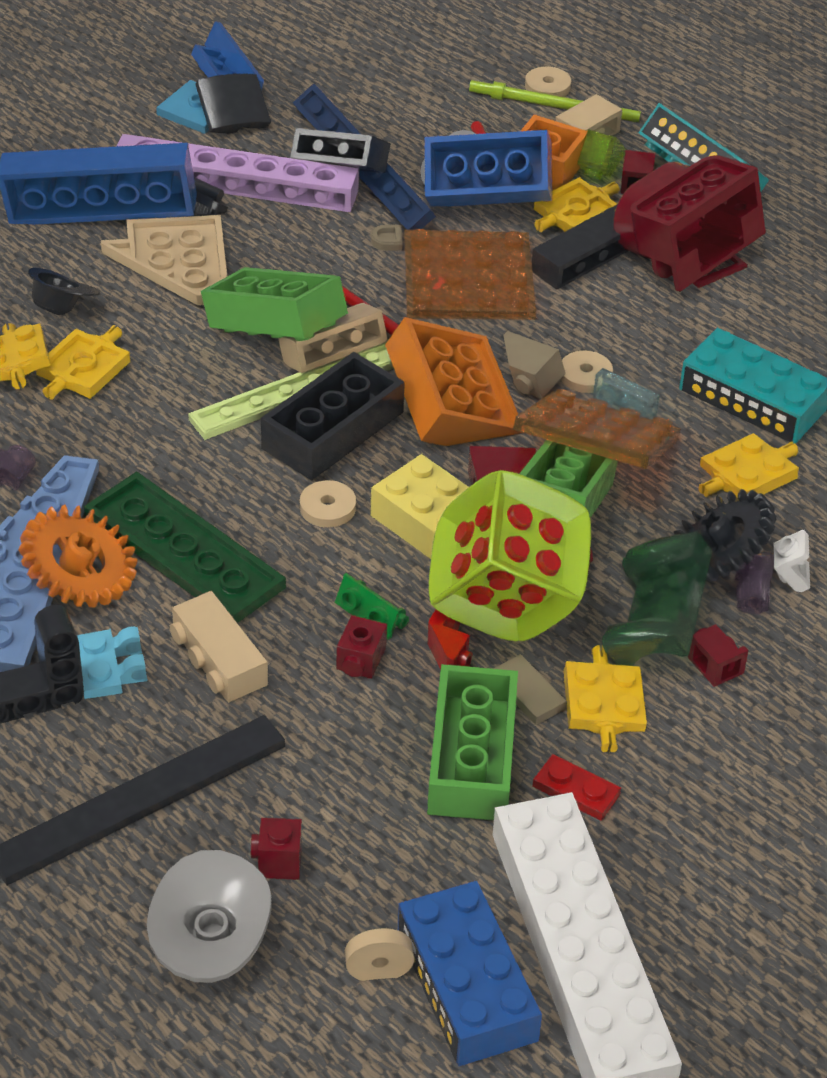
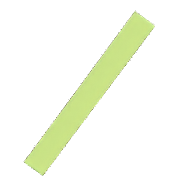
(259, 401)

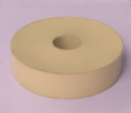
(548, 81)
(581, 361)
(327, 491)
(379, 954)

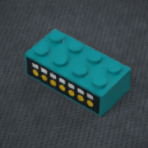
(682, 142)
(755, 385)

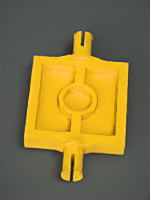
(574, 204)
(22, 352)
(84, 363)
(748, 466)
(604, 698)

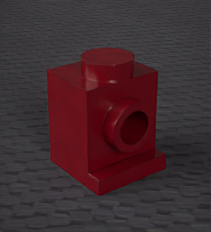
(717, 655)

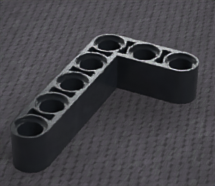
(51, 681)

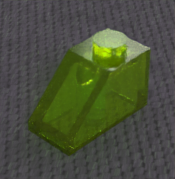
(600, 154)

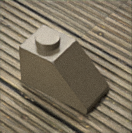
(533, 364)

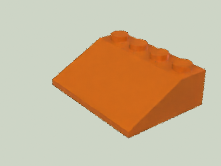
(451, 383)

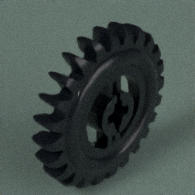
(720, 532)

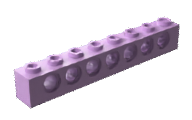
(269, 176)

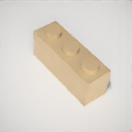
(353, 332)
(219, 647)

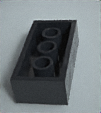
(332, 415)

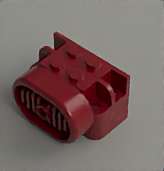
(691, 216)

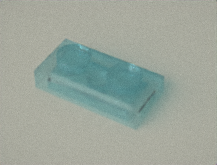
(625, 394)

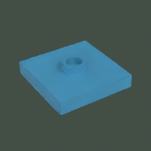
(184, 108)

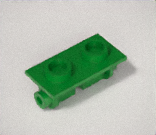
(365, 603)

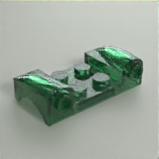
(666, 600)

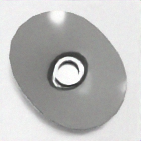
(209, 915)

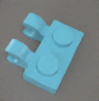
(99, 663)

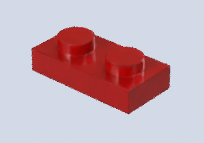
(590, 791)

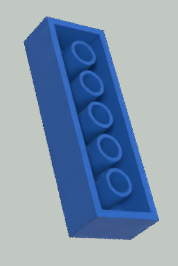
(98, 184)

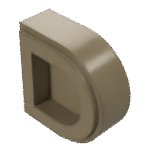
(387, 237)

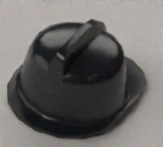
(56, 292)

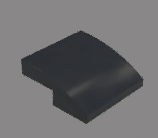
(232, 102)

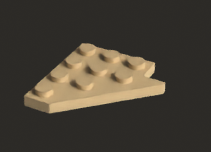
(173, 252)

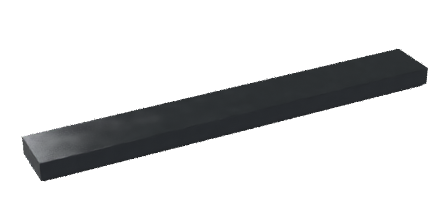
(137, 798)

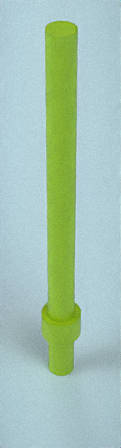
(499, 91)

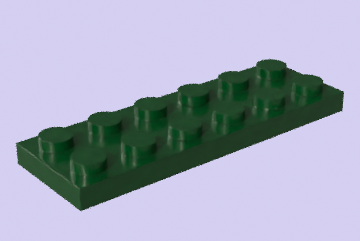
(186, 546)

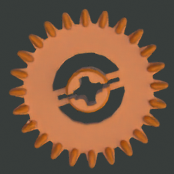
(80, 544)

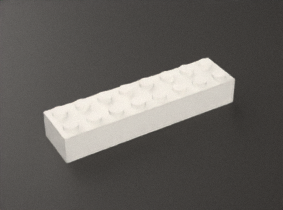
(583, 942)

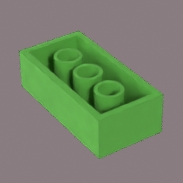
(275, 303)
(573, 472)
(472, 742)

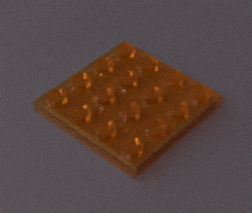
(468, 275)
(598, 428)

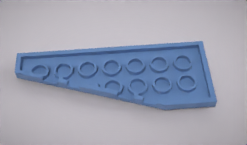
(20, 598)

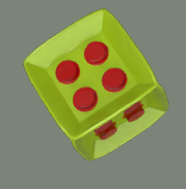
(510, 557)

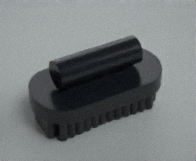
(206, 199)

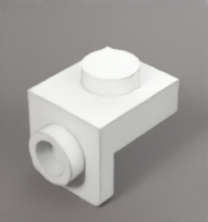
(791, 560)

